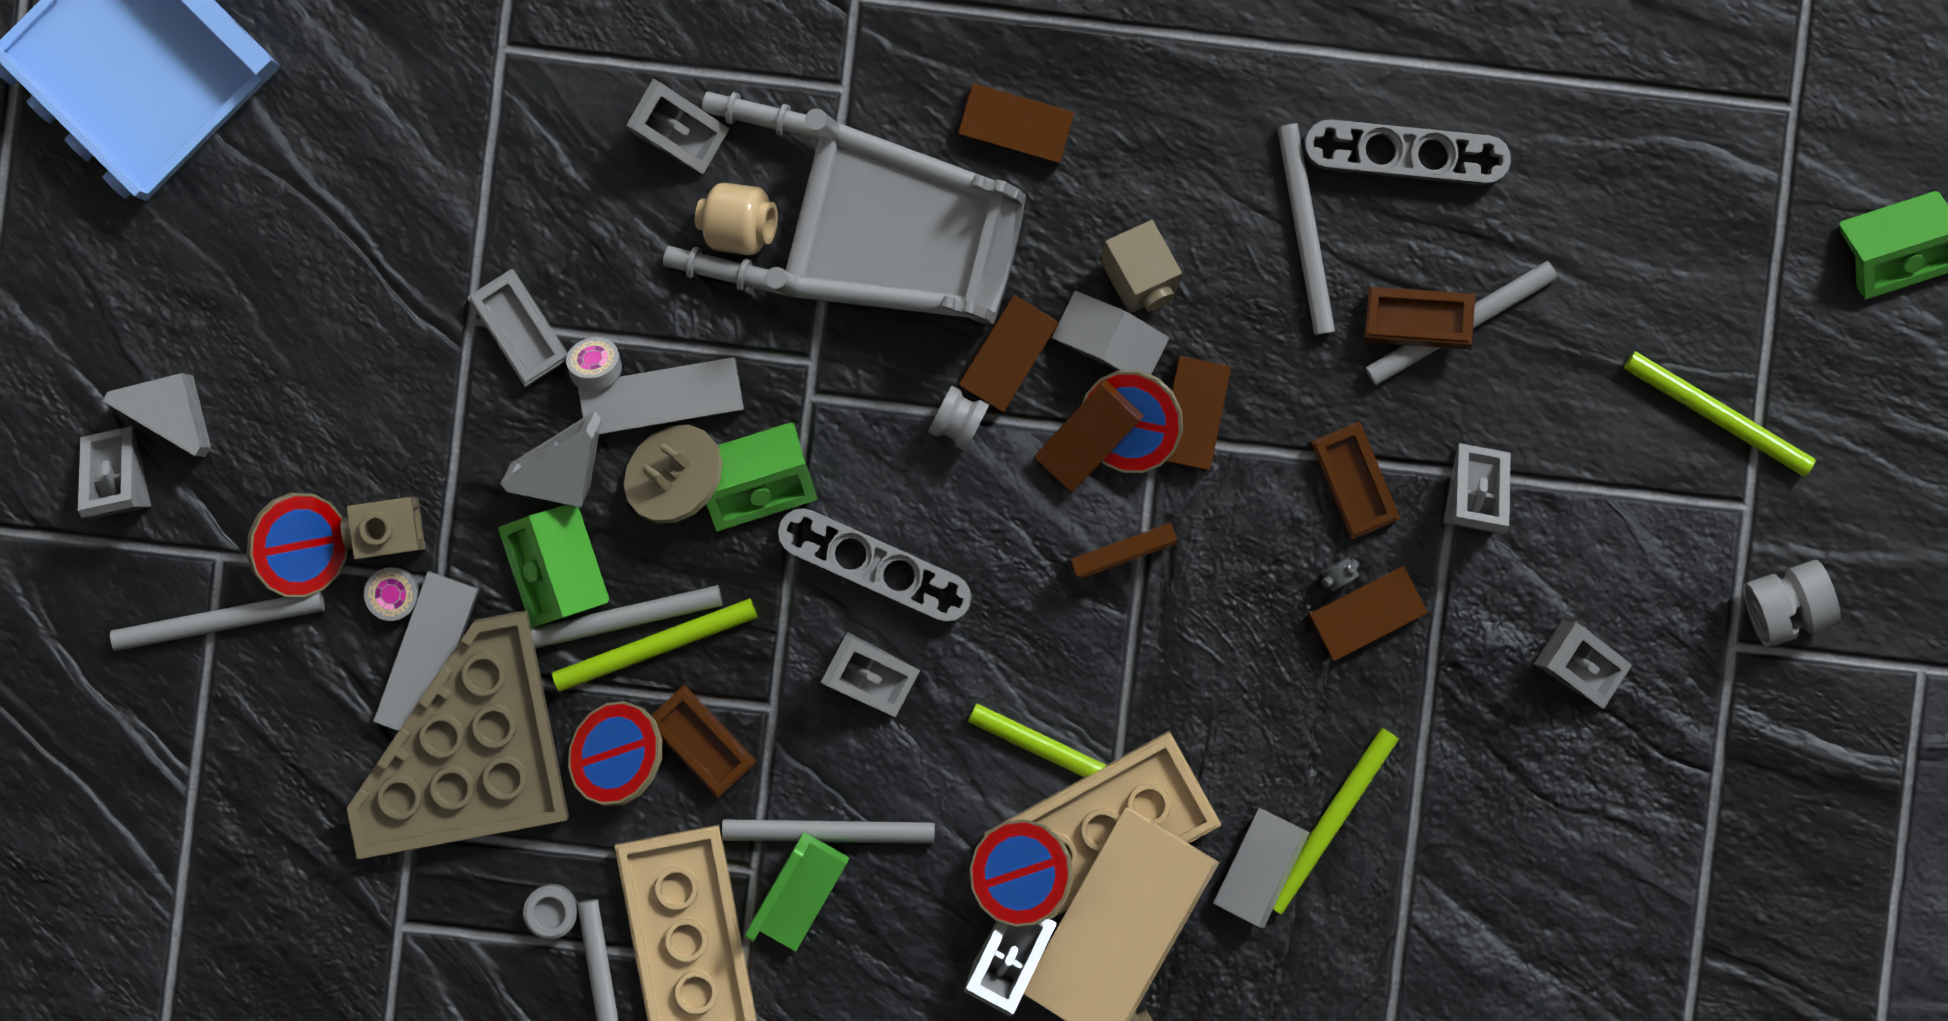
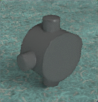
(1340, 573)

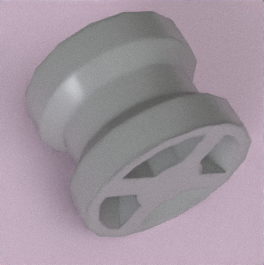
(958, 418)

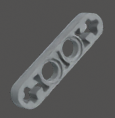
(1406, 158)
(872, 570)

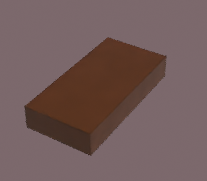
(1016, 123)
(1420, 318)
(1008, 353)
(1201, 395)
(1088, 435)
(1355, 480)
(1123, 550)
(1368, 613)
(702, 741)

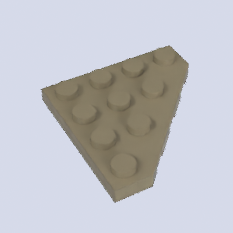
(470, 753)

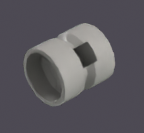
(1797, 601)

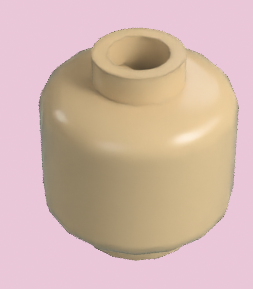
(736, 218)

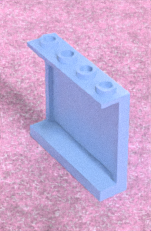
(134, 79)

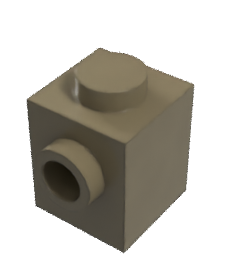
(1141, 268)
(383, 528)

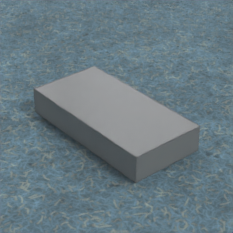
(519, 327)
(1261, 868)

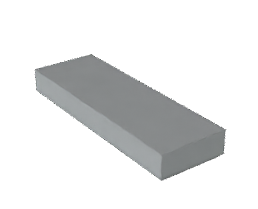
(666, 396)
(429, 641)

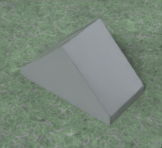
(677, 127)
(1109, 335)
(168, 408)
(559, 467)
(111, 474)
(1479, 490)
(1583, 663)
(870, 675)
(1007, 964)

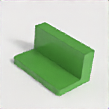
(1899, 244)
(761, 477)
(553, 564)
(798, 892)

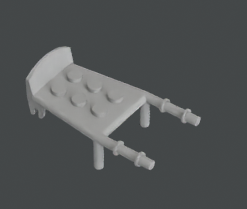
(879, 224)

